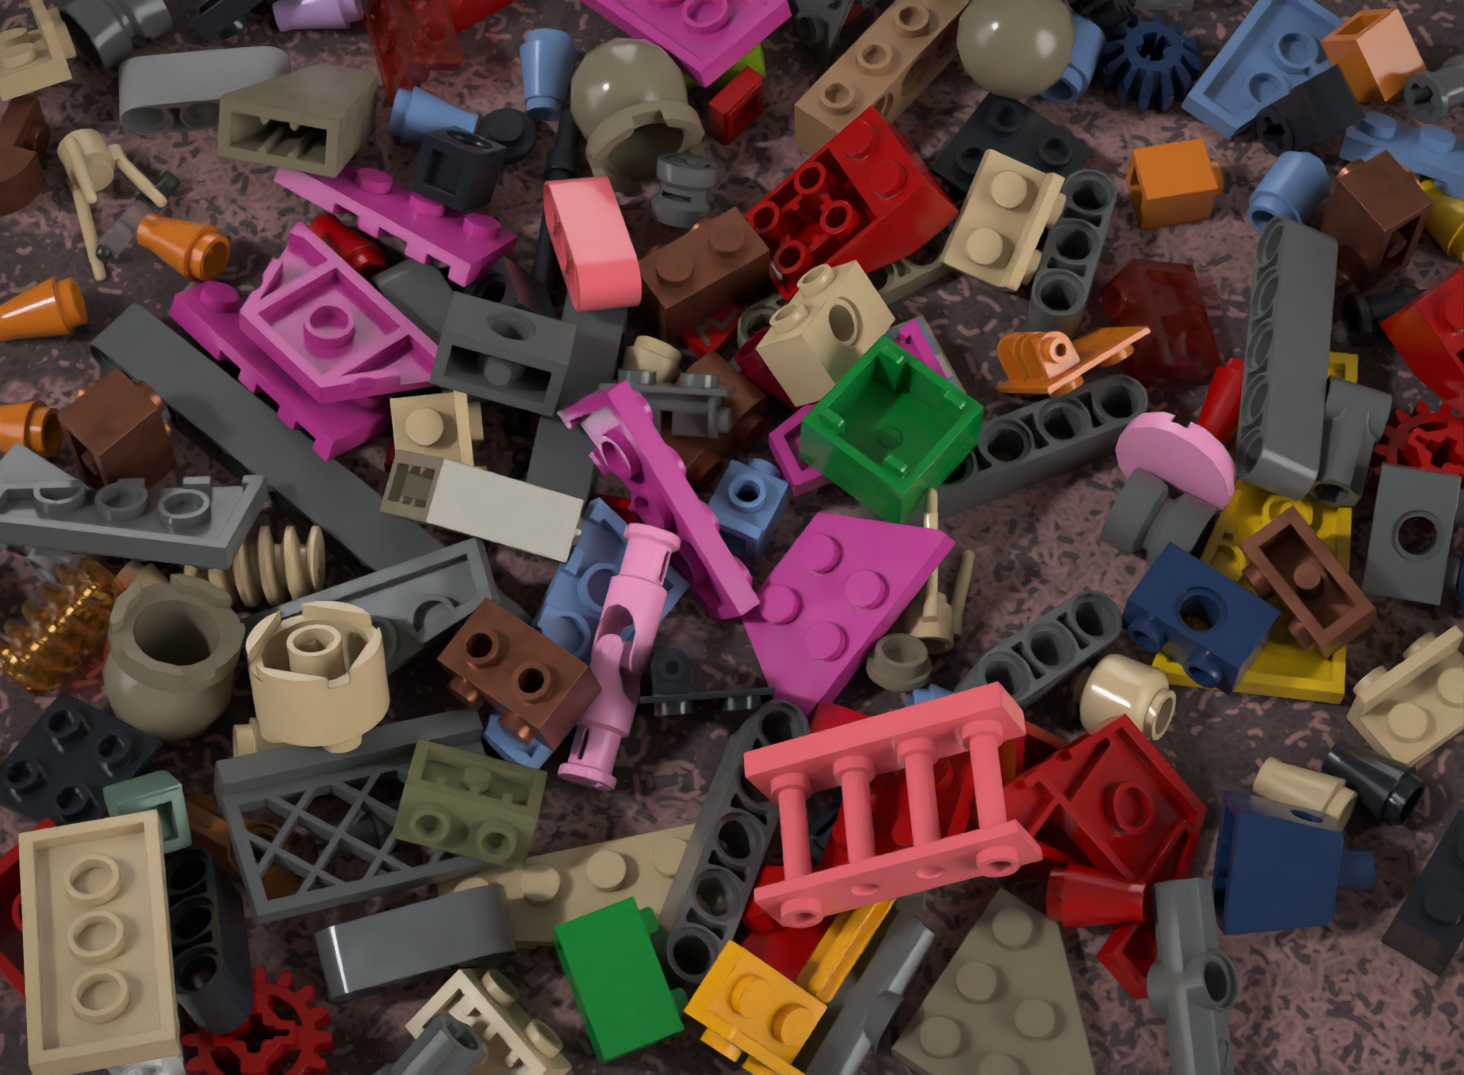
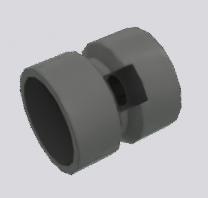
(109, 28)
(1150, 519)

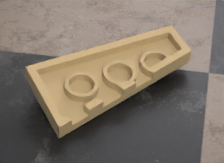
(582, 880)

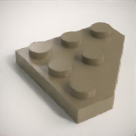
(1001, 1003)

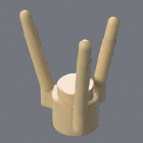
(91, 169)
(928, 613)

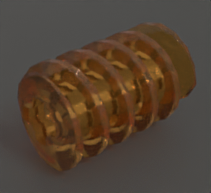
(60, 630)

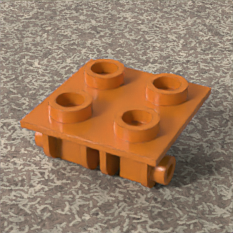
(1054, 364)

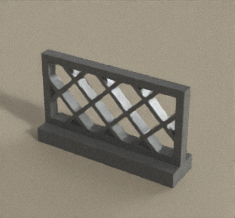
(303, 772)

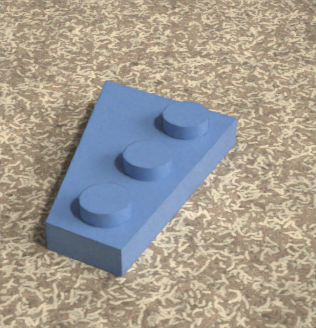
(1261, 63)

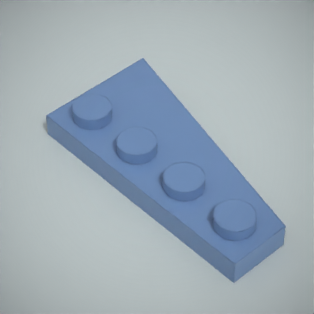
(1424, 150)
(573, 611)

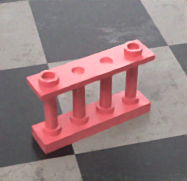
(851, 758)

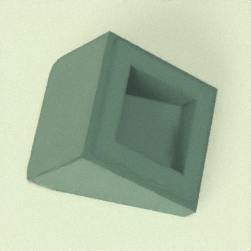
(151, 792)

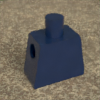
(1280, 866)

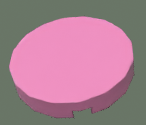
(1181, 456)

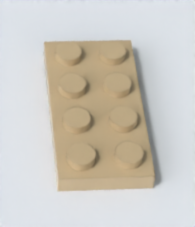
(97, 945)

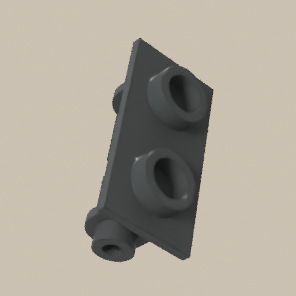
(693, 402)

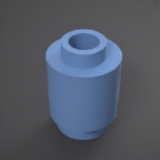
(1084, 60)
(1289, 189)

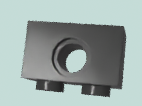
(503, 354)
(1390, 566)

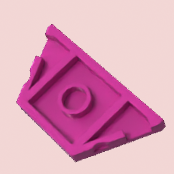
(333, 326)
(835, 601)

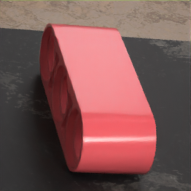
(592, 243)

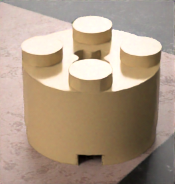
(318, 676)

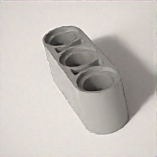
(185, 88)

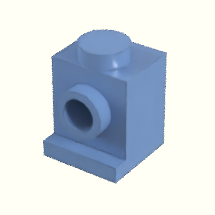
(749, 525)

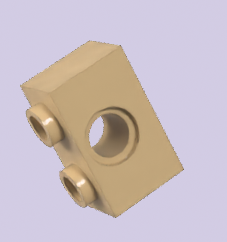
(823, 330)

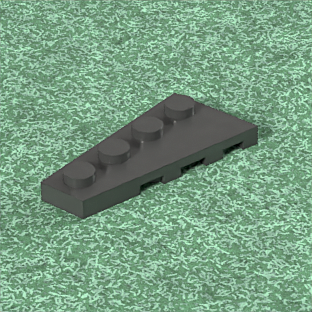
(125, 520)
(411, 601)

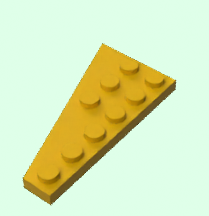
(1282, 665)

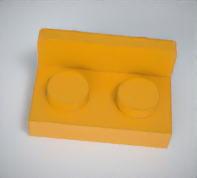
(754, 1012)

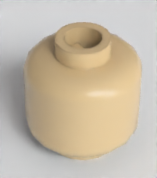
(1125, 687)

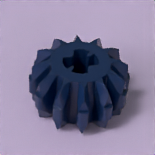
(1149, 63)

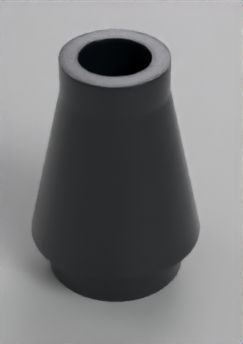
(1383, 784)

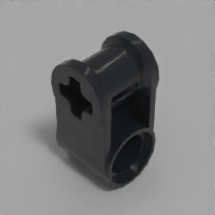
(1309, 113)

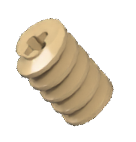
(271, 568)

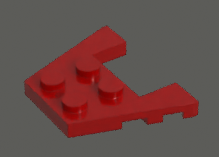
(889, 812)
(1124, 815)

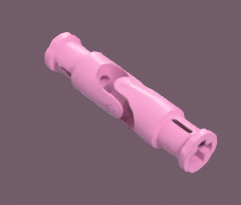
(617, 664)

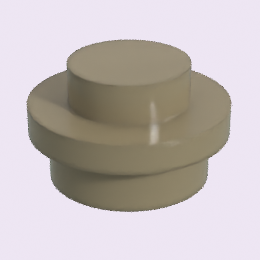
(899, 663)

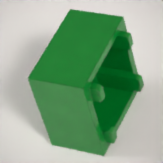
(890, 431)
(618, 979)

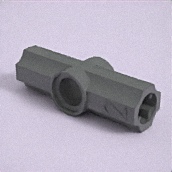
(1192, 978)
(867, 999)

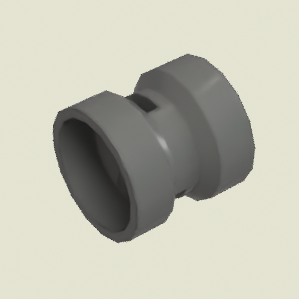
(682, 189)

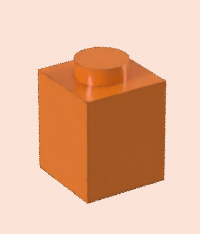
(1374, 54)
(1173, 183)

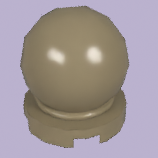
(1015, 45)
(631, 110)
(172, 656)

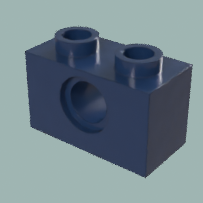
(1187, 587)

